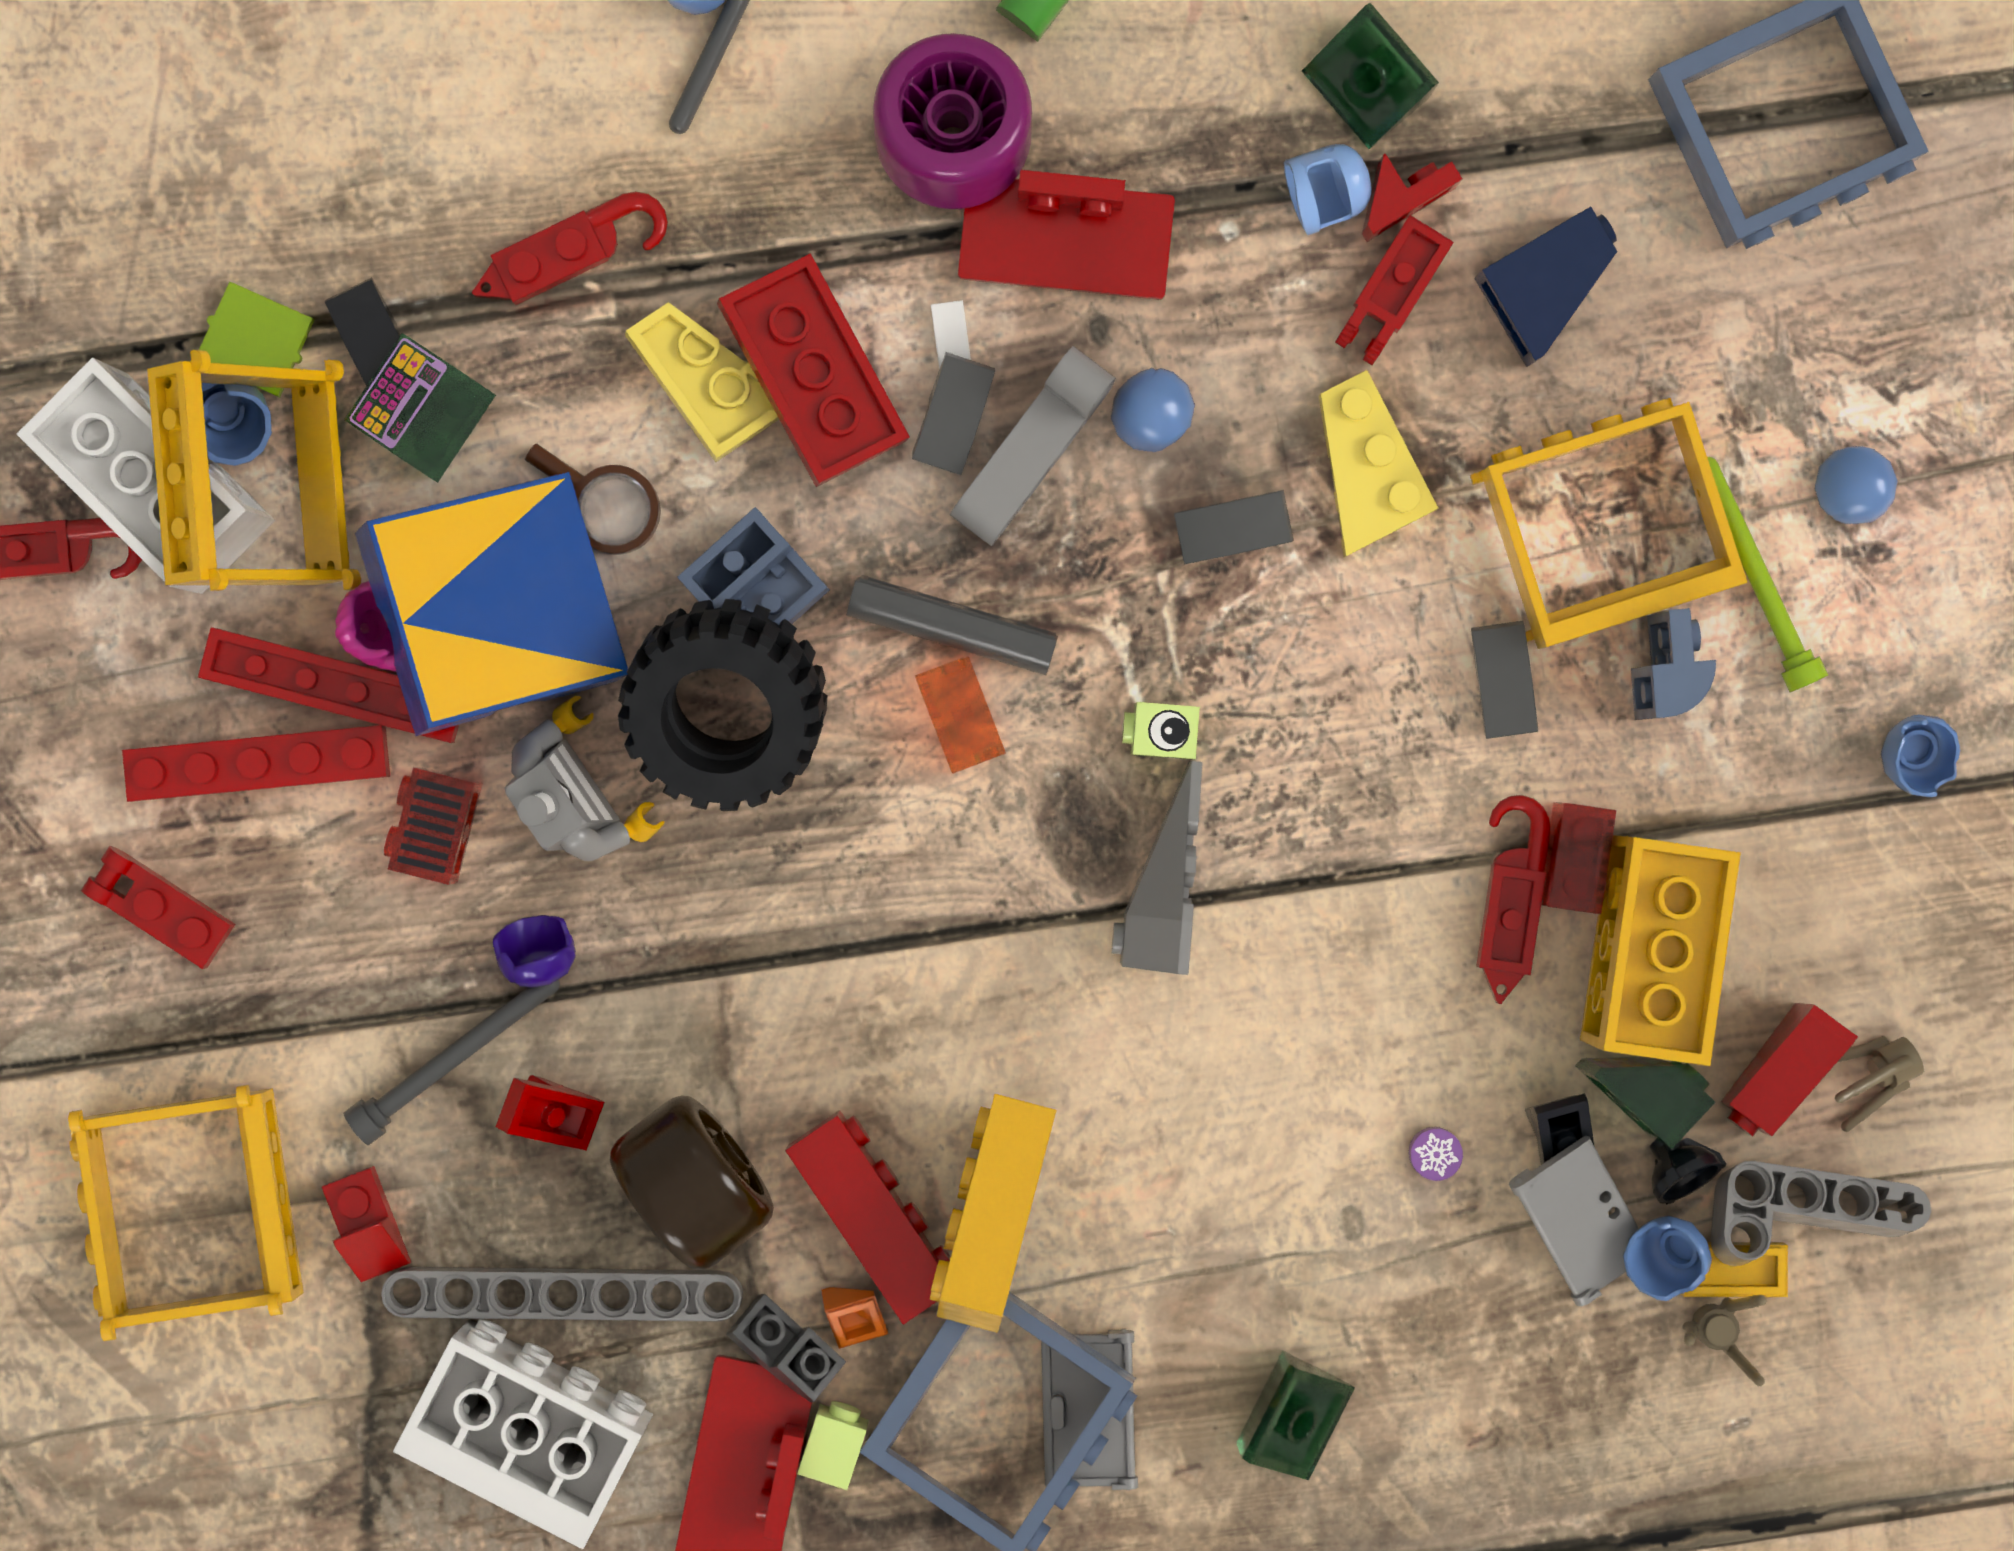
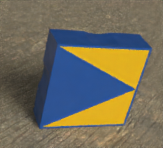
(491, 602)

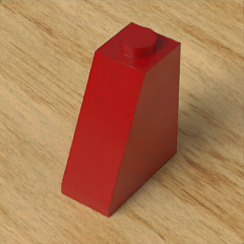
(1787, 1069)

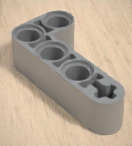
(1033, 446)
(1820, 1208)

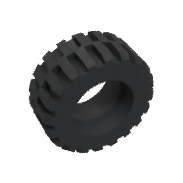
(709, 766)

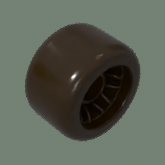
(691, 1182)

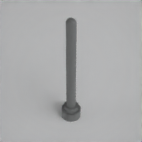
(707, 65)
(371, 1117)

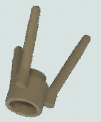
(1890, 1068)
(1719, 1330)

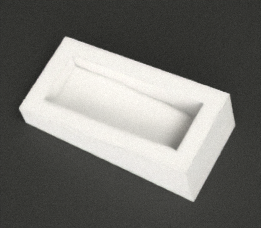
(950, 329)

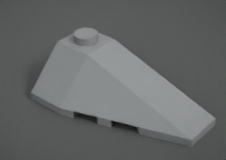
(1160, 912)

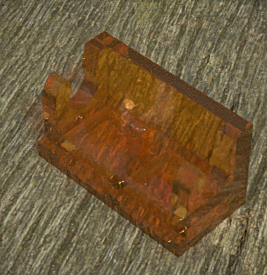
(960, 714)

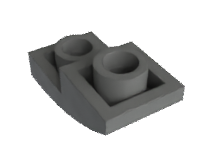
(953, 413)
(1233, 527)
(1504, 679)
(786, 1349)

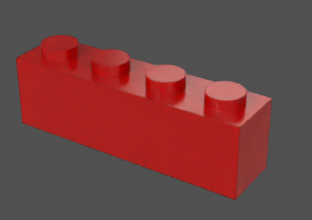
(869, 1212)

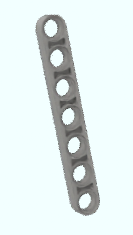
(537, 1301)

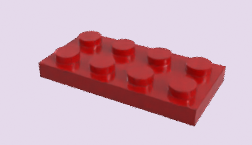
(813, 370)

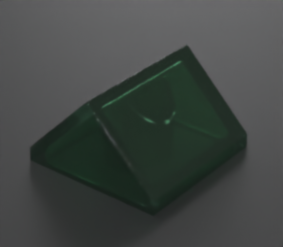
(1370, 76)
(1293, 1417)

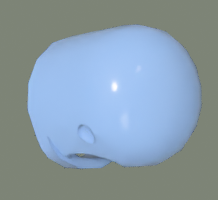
(1327, 186)

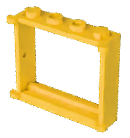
(185, 479)
(1639, 599)
(268, 1202)

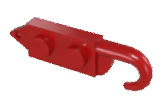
(566, 249)
(1514, 900)

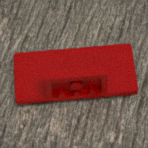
(1070, 236)
(744, 1461)

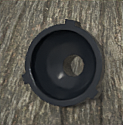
(1683, 1169)

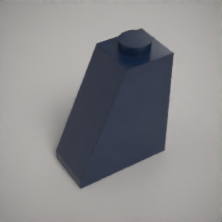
(1547, 280)

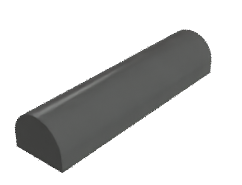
(952, 624)

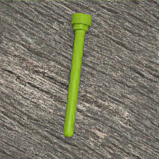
(1800, 665)

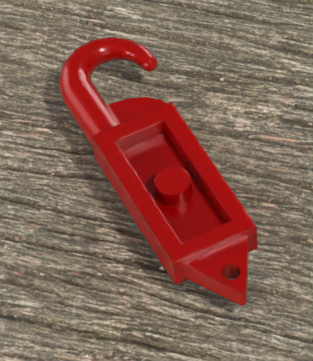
(55, 548)

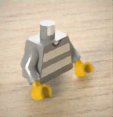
(561, 798)

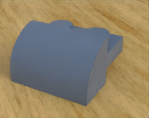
(757, 568)
(1673, 679)

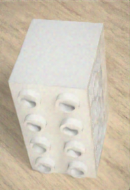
(103, 448)
(503, 1457)

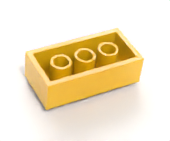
(996, 1211)

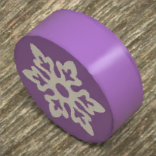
(1435, 1153)

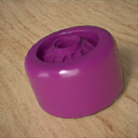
(943, 86)

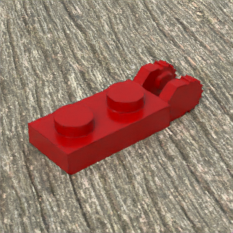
(1397, 284)

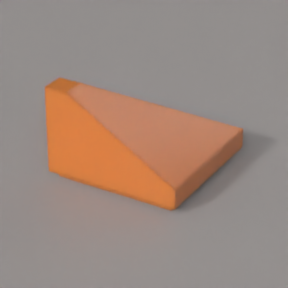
(853, 1315)

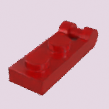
(159, 908)

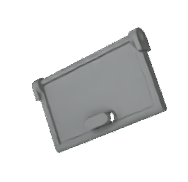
(1570, 1210)
(1082, 1396)

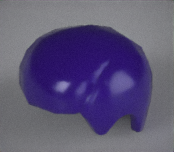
(534, 950)

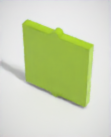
(255, 332)

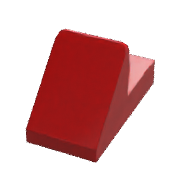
(1394, 202)
(549, 1113)
(366, 1225)

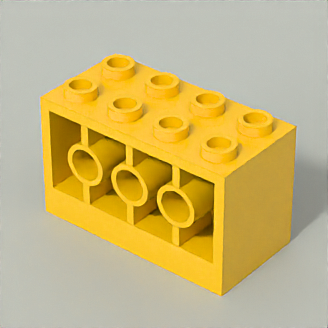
(1660, 950)

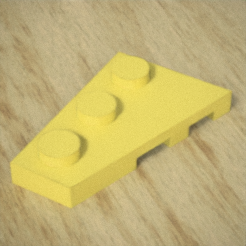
(703, 380)
(1370, 465)

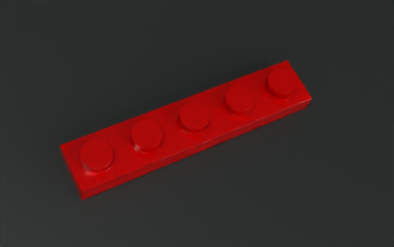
(309, 680)
(256, 763)

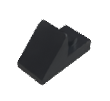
(1560, 1124)

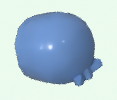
(235, 422)

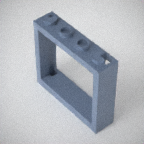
(1669, 88)
(1061, 1486)

